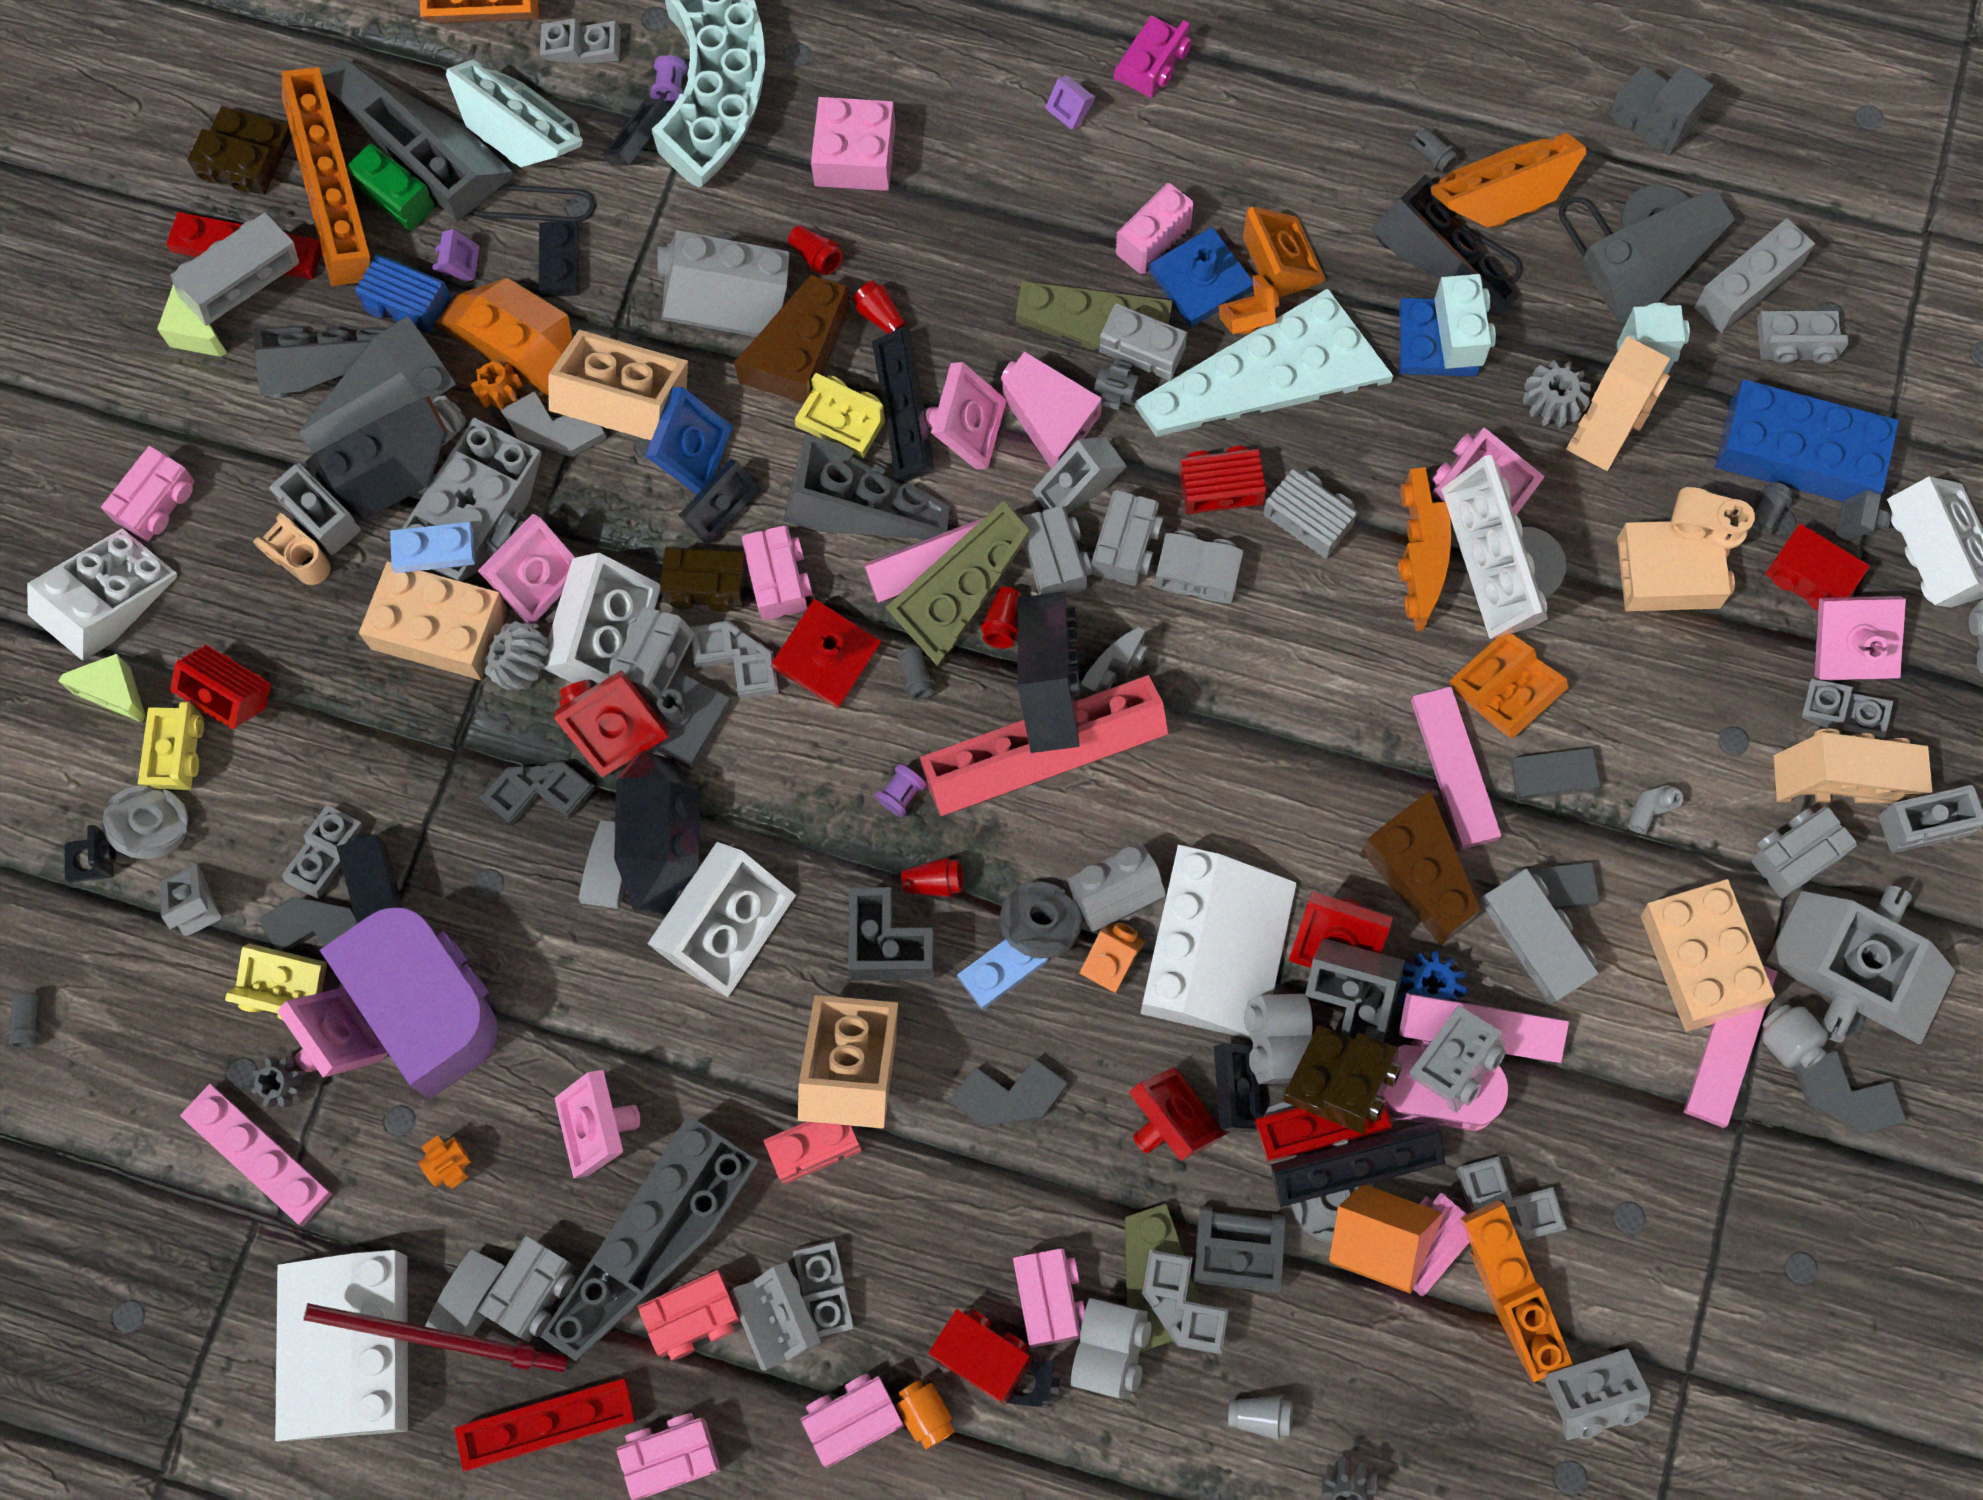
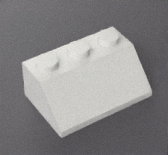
(1941, 539)
(594, 617)
(722, 918)

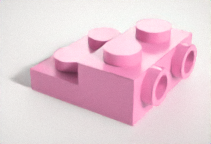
(1519, 474)

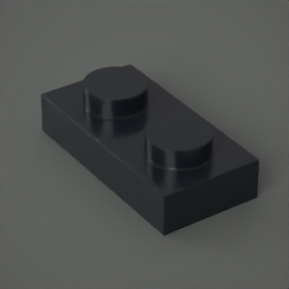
(629, 142)
(558, 259)
(719, 501)
(1236, 1088)

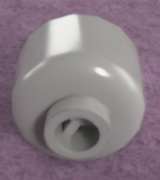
(1794, 1037)

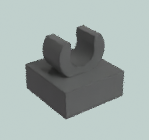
(1861, 516)

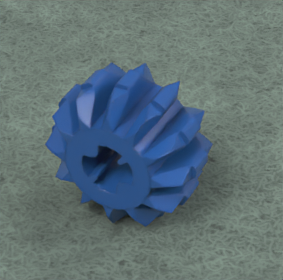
(1422, 970)

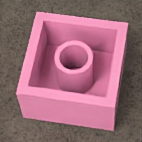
(853, 143)

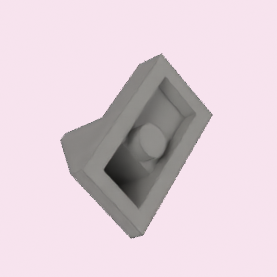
(188, 901)

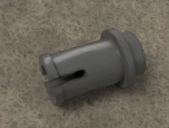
(1436, 151)
(1774, 500)
(504, 531)
(918, 681)
(23, 1021)

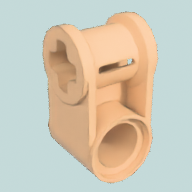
(1708, 518)
(290, 548)

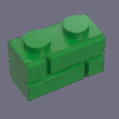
(390, 187)

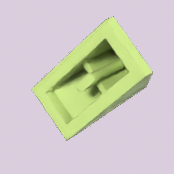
(185, 330)
(108, 685)

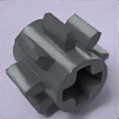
(1116, 384)
(278, 1082)
(1349, 1480)

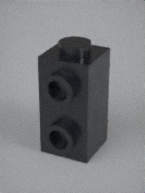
(368, 875)

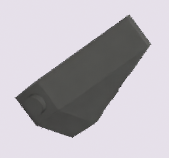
(1654, 253)
(298, 360)
(387, 376)
(848, 497)

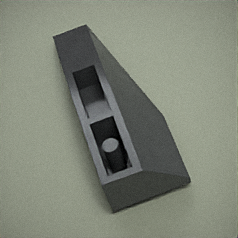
(419, 138)
(654, 1235)

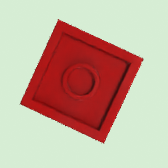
(825, 654)
(611, 723)
(1338, 921)
(1173, 1116)

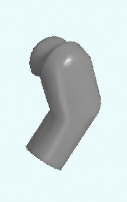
(1652, 803)

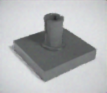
(691, 716)

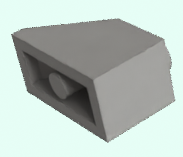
(1080, 474)

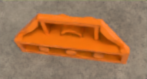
(1511, 180)
(511, 327)

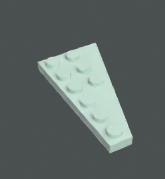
(1275, 367)

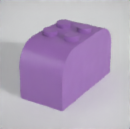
(416, 997)

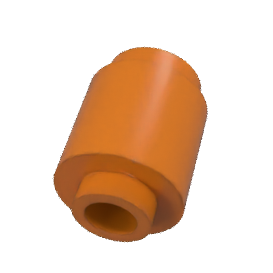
(925, 1414)

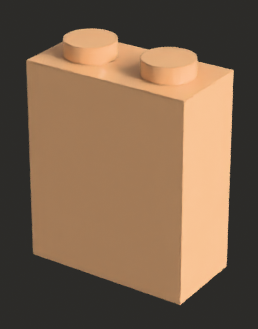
(1671, 571)

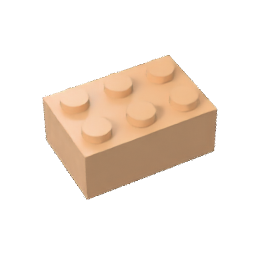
(614, 383)
(433, 621)
(1707, 955)
(848, 1061)

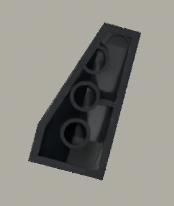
(1431, 238)

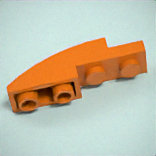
(1428, 552)
(1514, 1292)

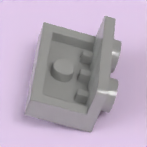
(775, 1317)

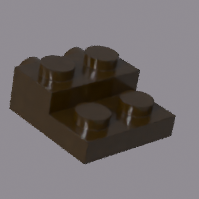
(240, 150)
(1344, 1078)

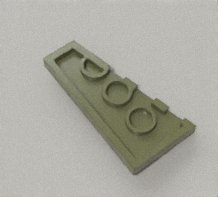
(1079, 312)
(954, 588)

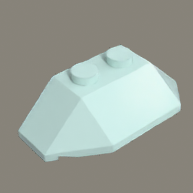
(511, 115)

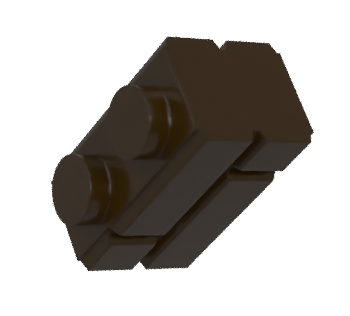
(704, 578)

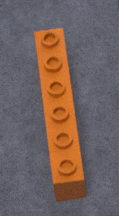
(325, 176)

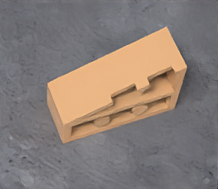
(1620, 403)
(1854, 767)

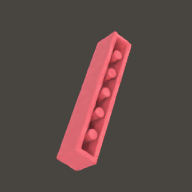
(1003, 759)

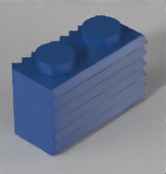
(400, 292)

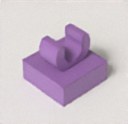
(1069, 102)
(457, 256)

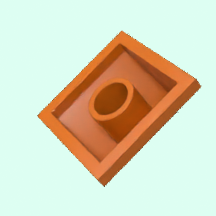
(1281, 251)
(1383, 1237)

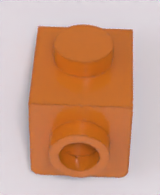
(1251, 312)
(1112, 955)

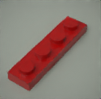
(195, 234)
(545, 1425)

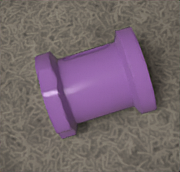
(668, 78)
(900, 790)

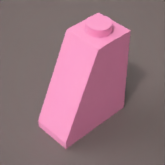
(1049, 406)

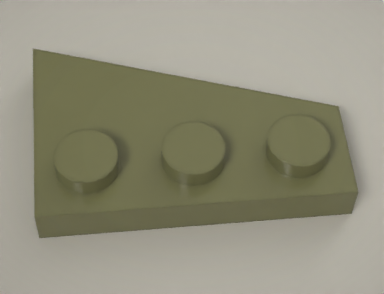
(1146, 1232)

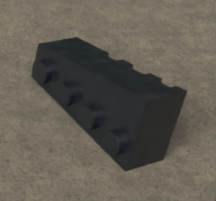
(1048, 671)

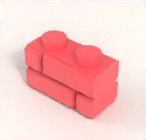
(810, 1149)
(690, 1315)

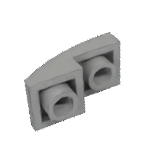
(574, 43)
(1120, 658)
(1850, 713)
(319, 859)
(601, 879)
(823, 1287)
(464, 1294)

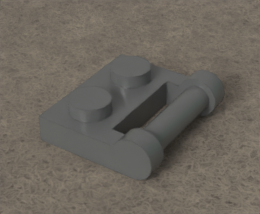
(1239, 1262)

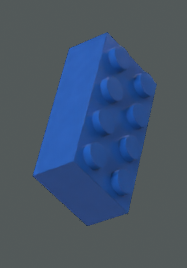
(1805, 442)

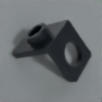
(100, 857)
(1046, 1386)

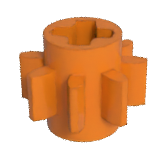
(496, 385)
(444, 1162)

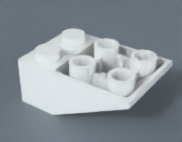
(98, 593)

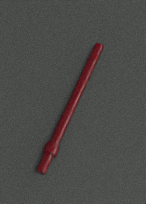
(521, 1355)

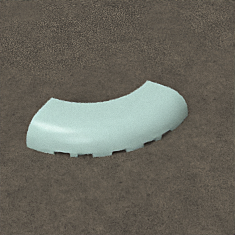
(720, 88)

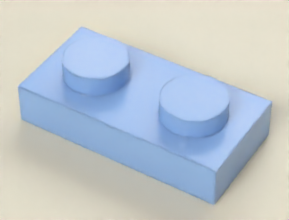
(432, 547)
(998, 973)

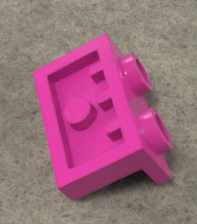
(1153, 55)

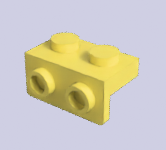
(841, 414)
(170, 747)
(272, 977)

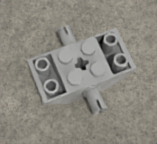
(477, 486)
(1825, 949)

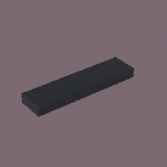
(903, 405)
(1358, 1163)

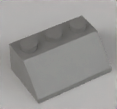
(723, 283)

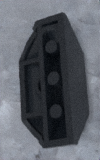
(382, 459)
(656, 832)

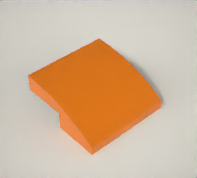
(1508, 684)

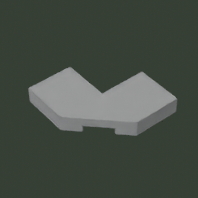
(535, 427)
(726, 643)
(1531, 1214)
(1187, 1323)

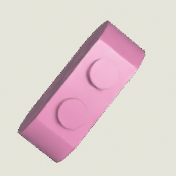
(1416, 1103)

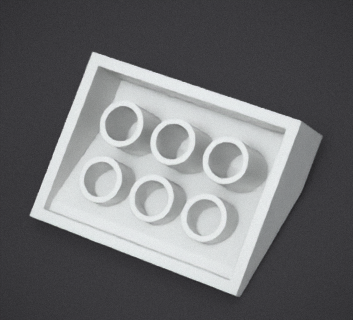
(1494, 549)
(1217, 941)
(333, 1376)

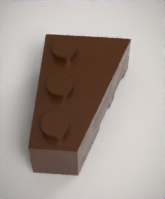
(796, 341)
(1424, 868)

